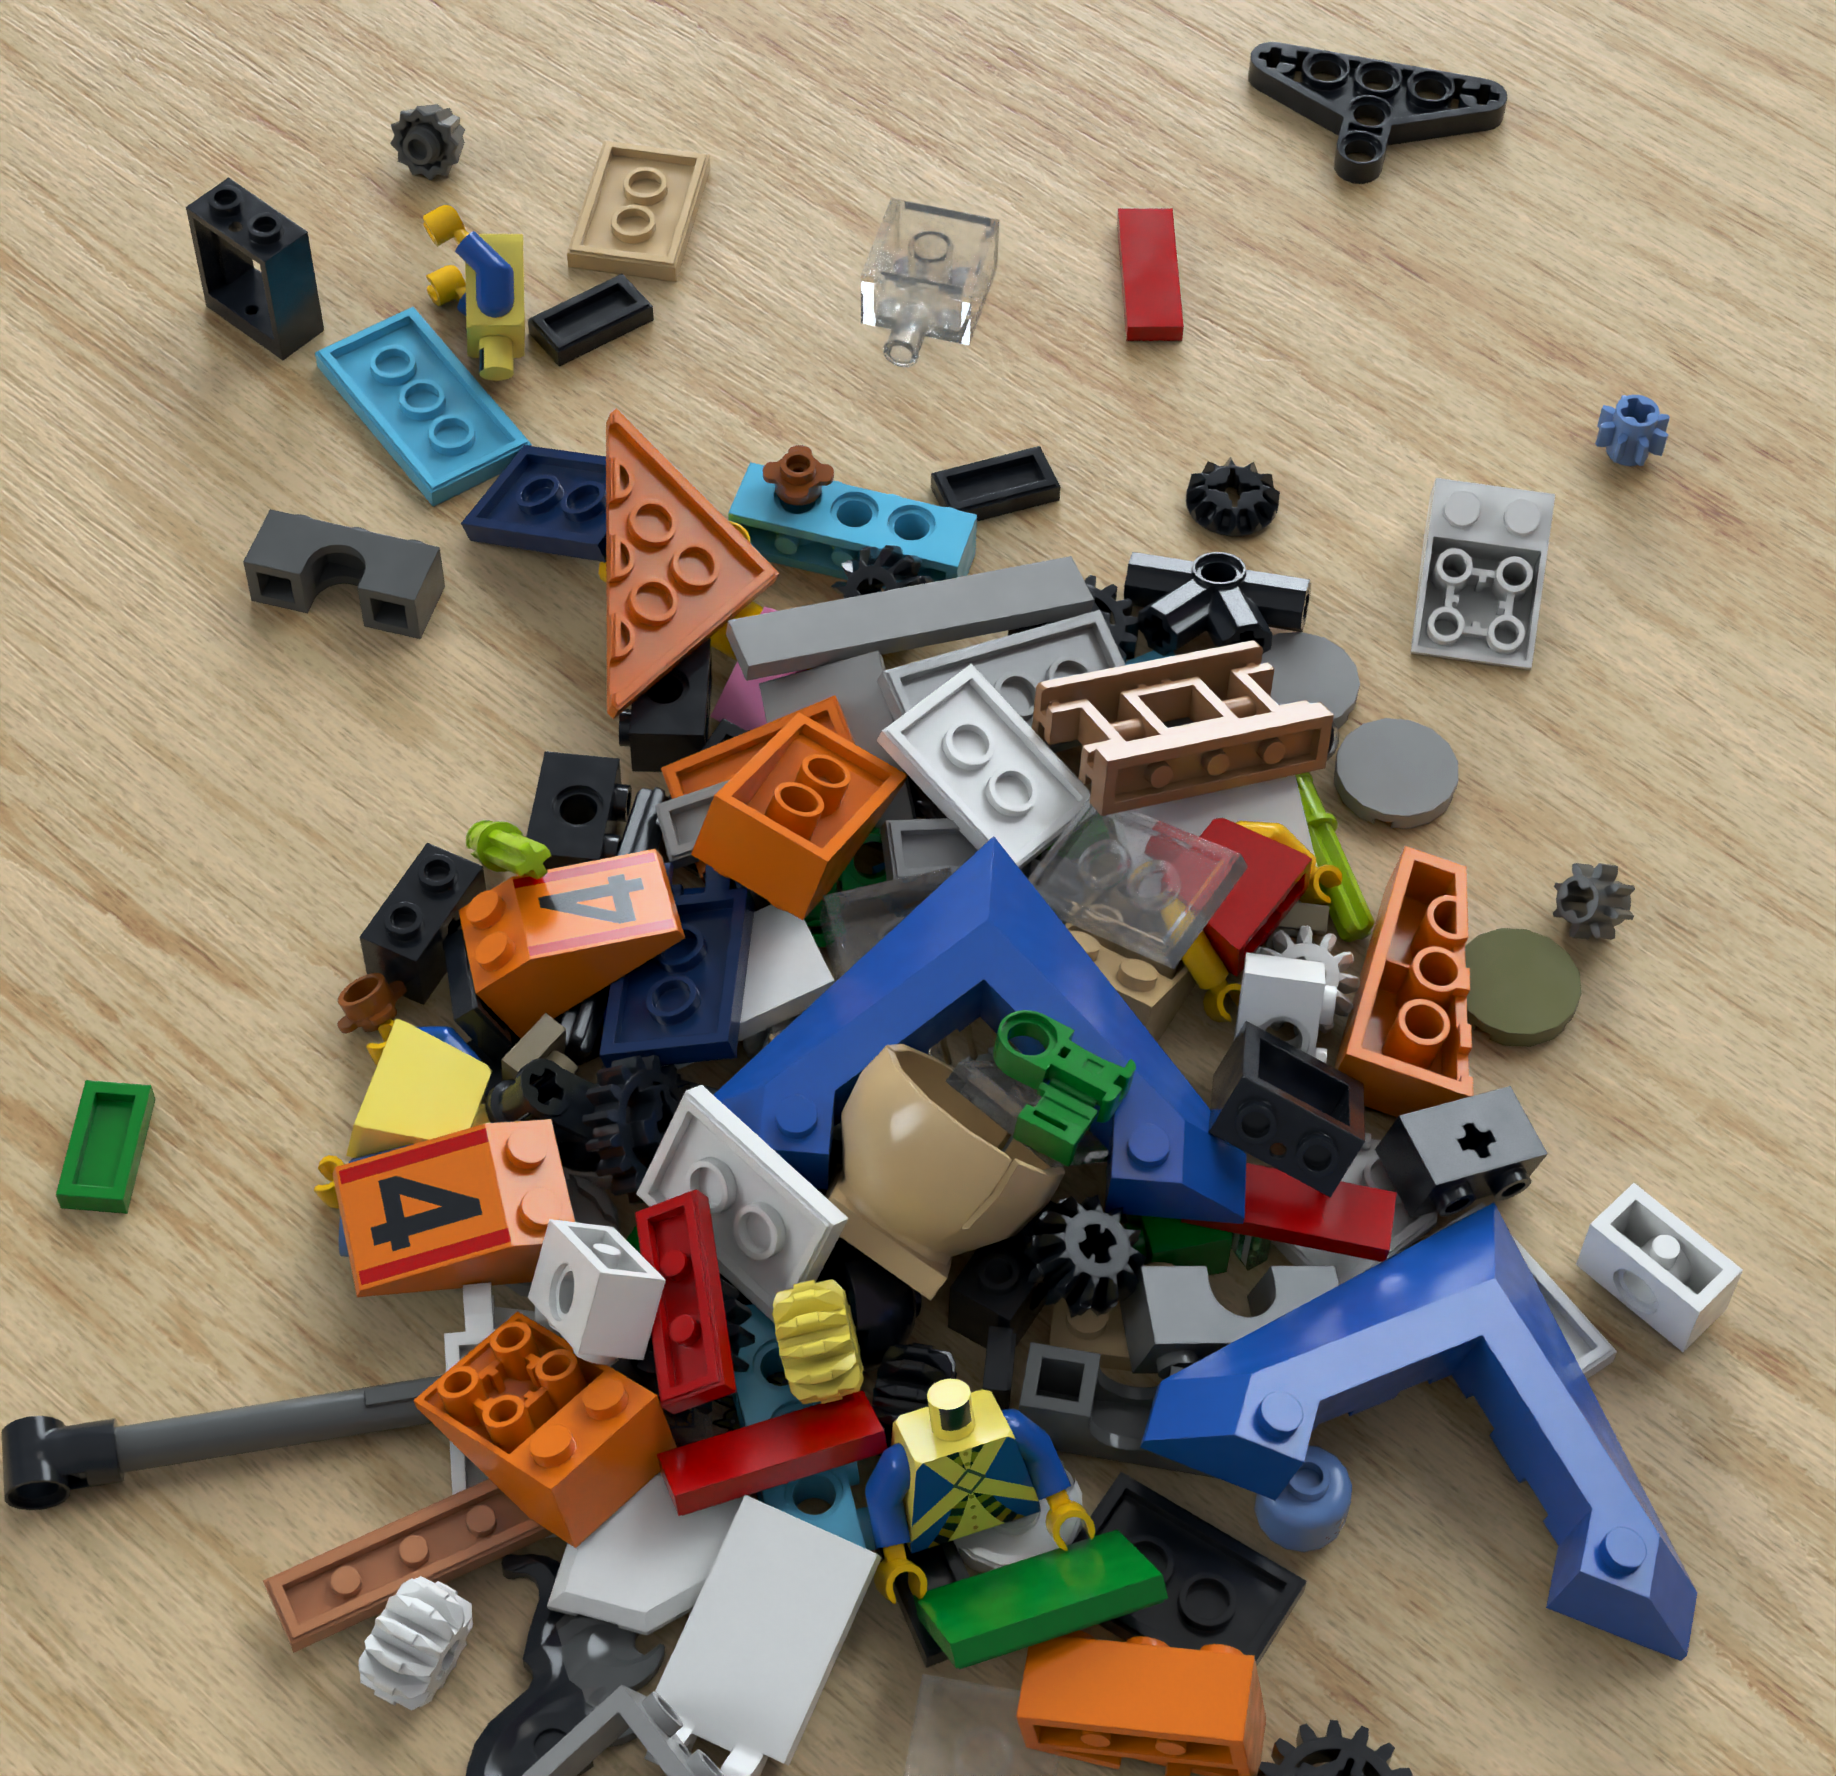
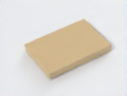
(639, 211)

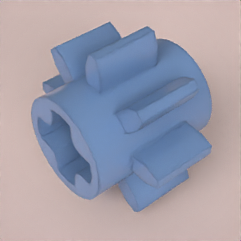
(1632, 430)

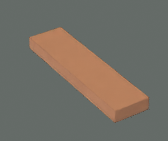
(363, 1573)

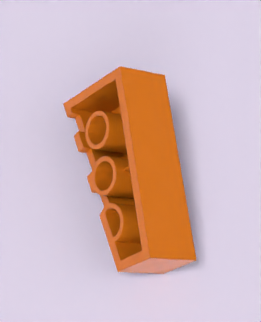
(1410, 1011)

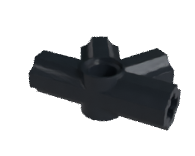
(1212, 597)

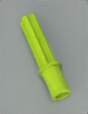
(504, 849)
(1347, 903)

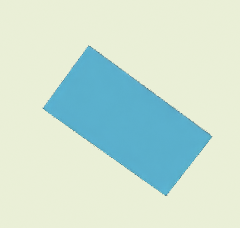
(422, 405)

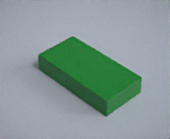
(105, 1147)

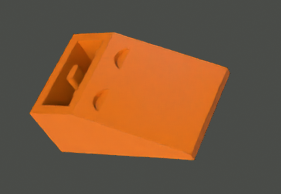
(550, 1427)

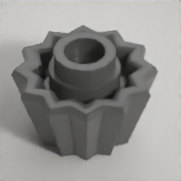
(428, 140)

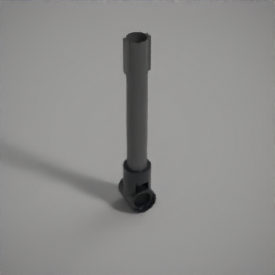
(49, 1459)

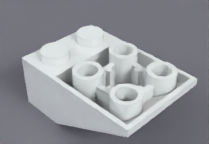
(1482, 573)

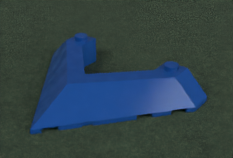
(986, 951)
(1428, 1313)

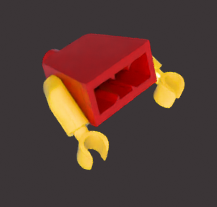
(1276, 878)

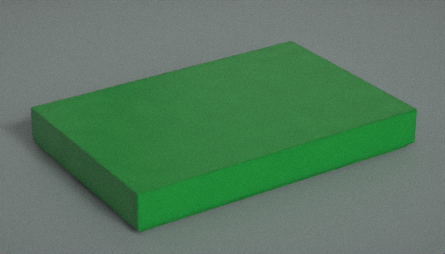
(1040, 1598)

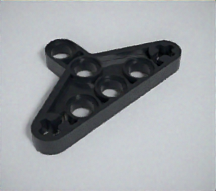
(1399, 109)

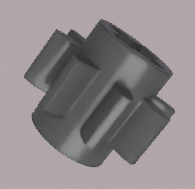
(1593, 901)

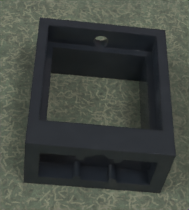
(230, 232)
(1284, 1096)

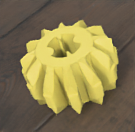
(817, 1341)

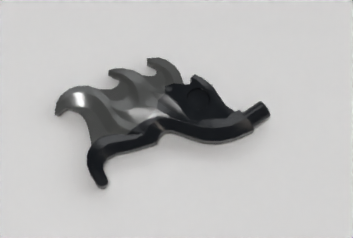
(573, 1671)

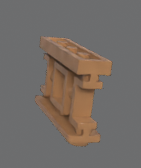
(1140, 762)

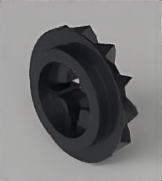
(1213, 509)

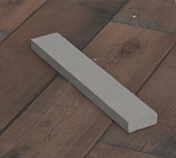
(908, 617)

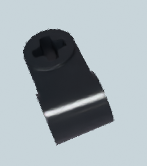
(554, 1097)

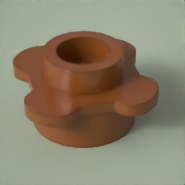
(798, 476)
(369, 1002)

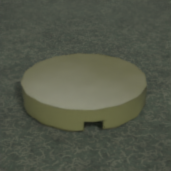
(1520, 987)

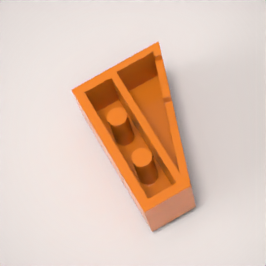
(1144, 1704)

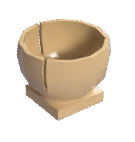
(929, 1171)

